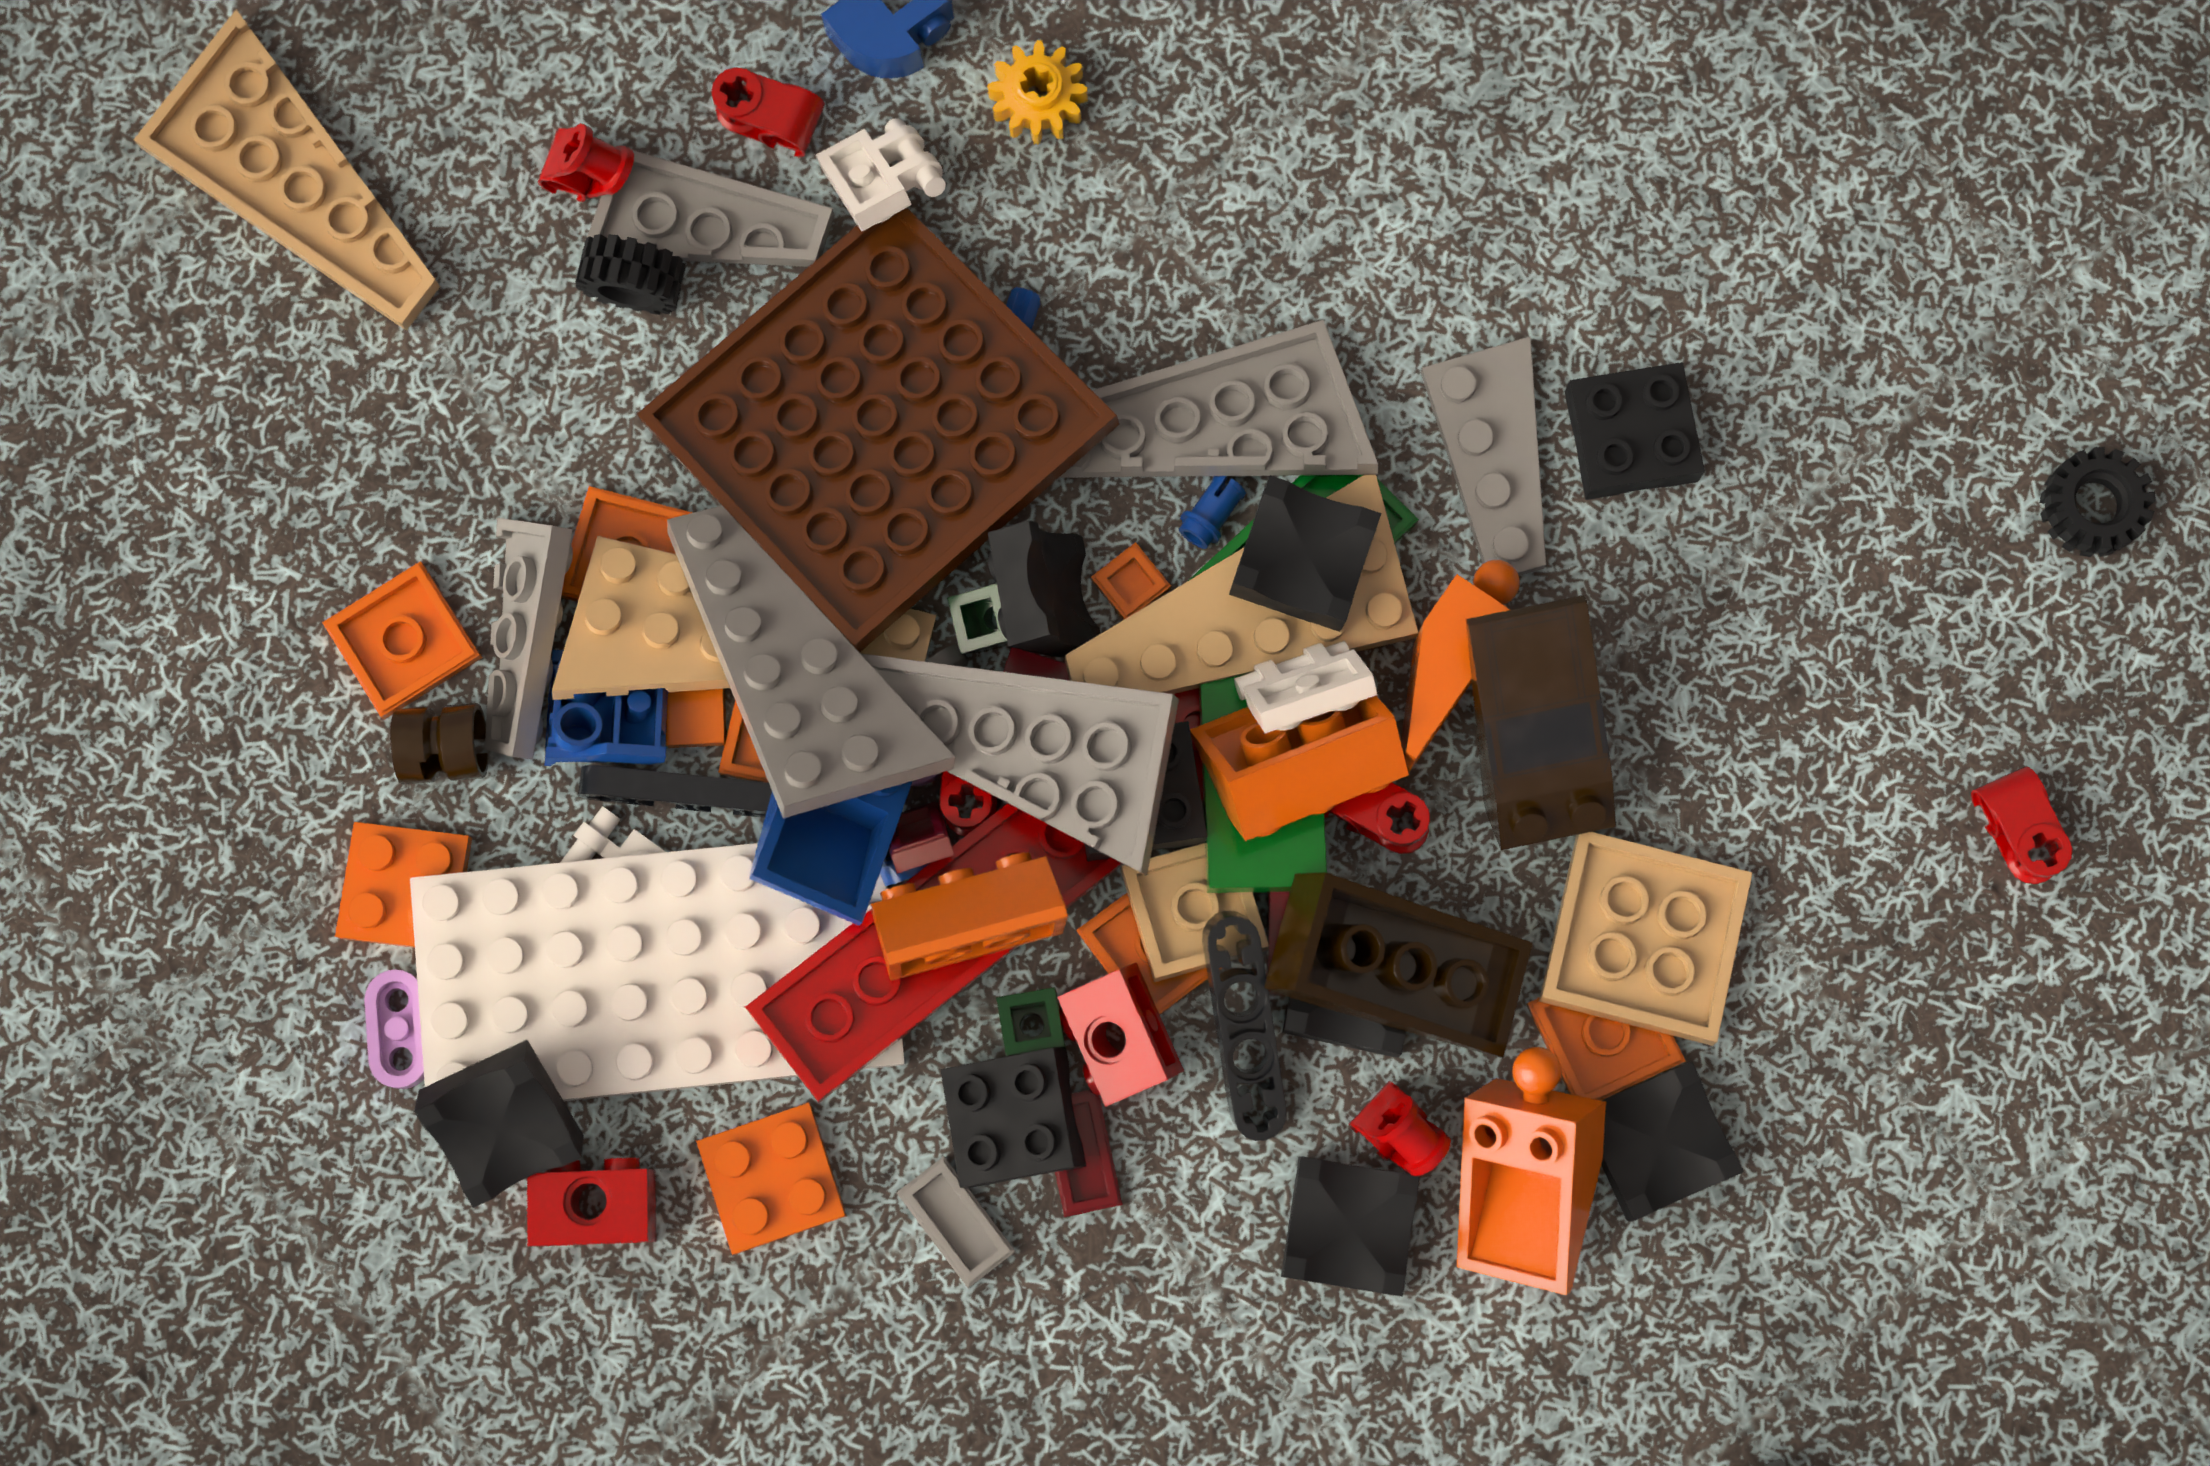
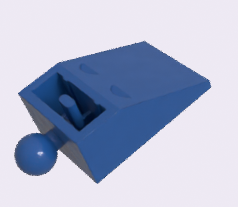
(830, 852)

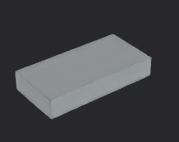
(956, 1222)

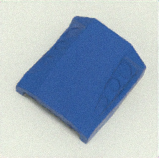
(606, 727)

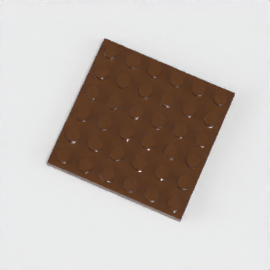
(878, 422)

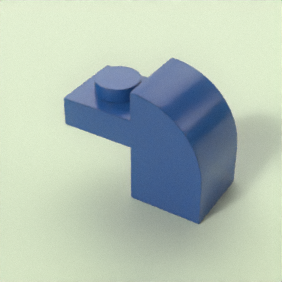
(883, 41)

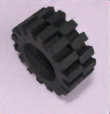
(630, 274)
(2120, 479)

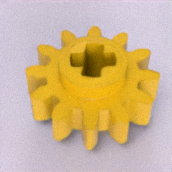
(1026, 107)

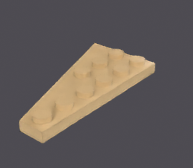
(264, 155)
(645, 632)
(1210, 636)

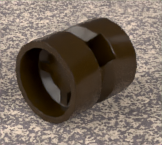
(438, 744)

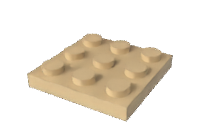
(1646, 937)

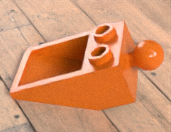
(1441, 652)
(1528, 1175)

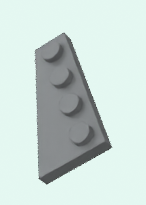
(712, 217)
(1492, 445)
(525, 632)

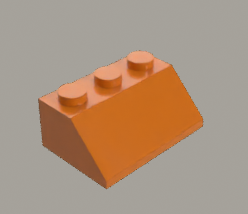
(1300, 770)
(968, 915)

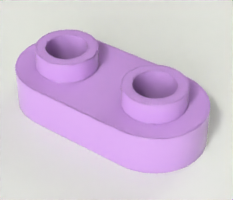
(392, 1030)

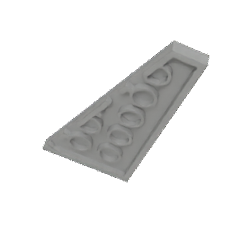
(1237, 413)
(804, 691)
(1051, 747)

